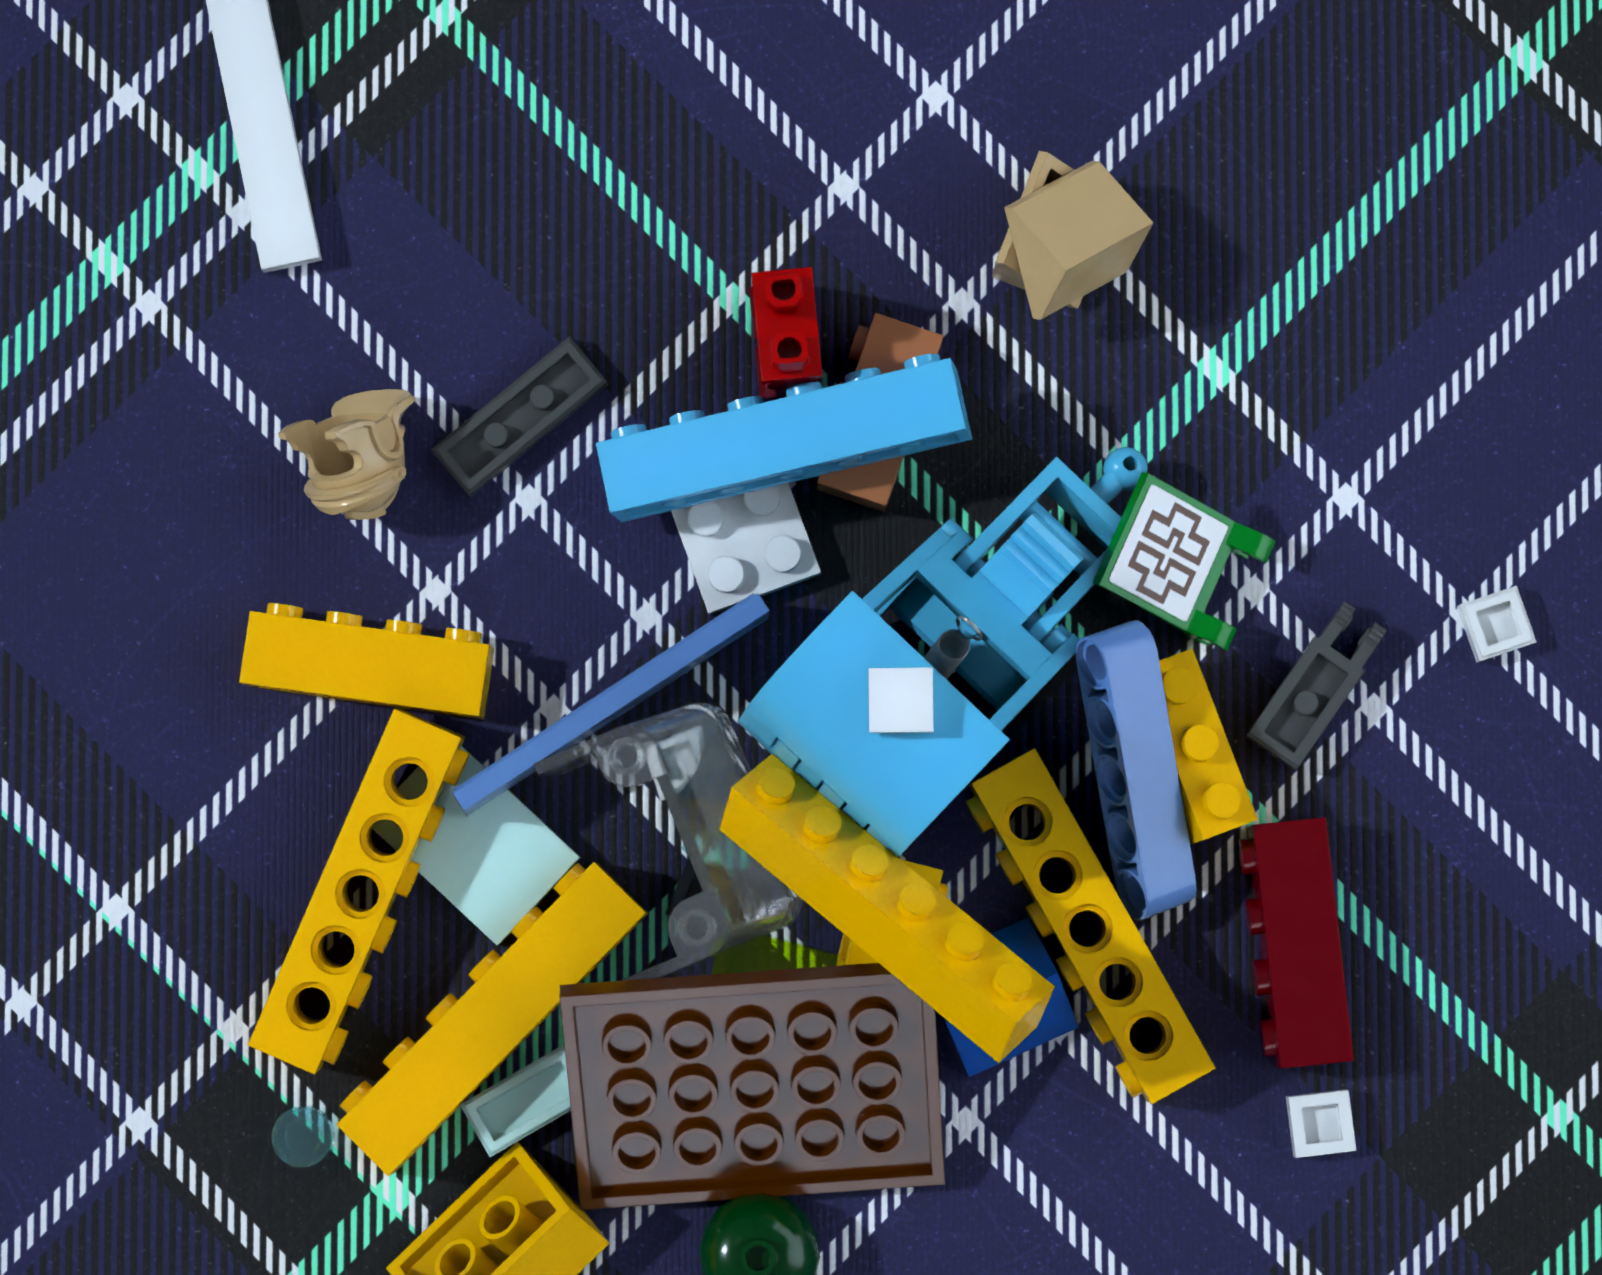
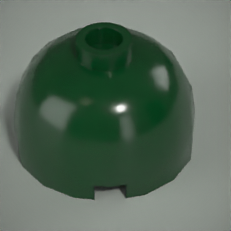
(759, 1238)

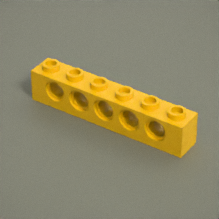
(282, 1026)
(1180, 1054)

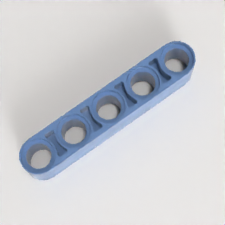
(1136, 769)

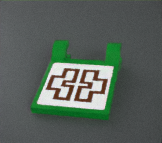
(1172, 556)

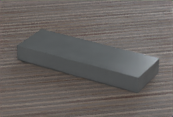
(519, 417)

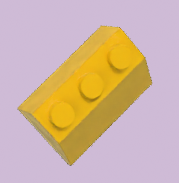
(506, 1225)

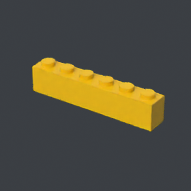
(886, 908)
(491, 1018)

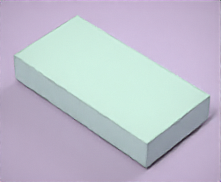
(520, 1102)

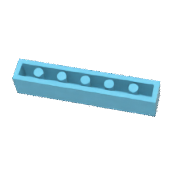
(784, 438)

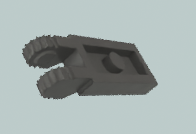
(1312, 691)

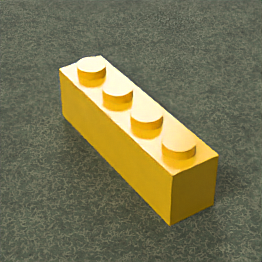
(367, 663)

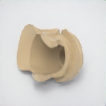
(354, 454)

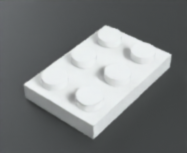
(746, 545)

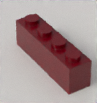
(1298, 943)

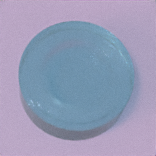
(302, 1136)

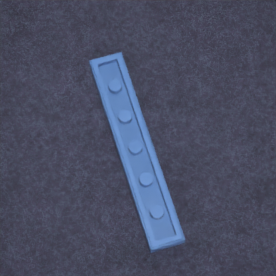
(612, 703)

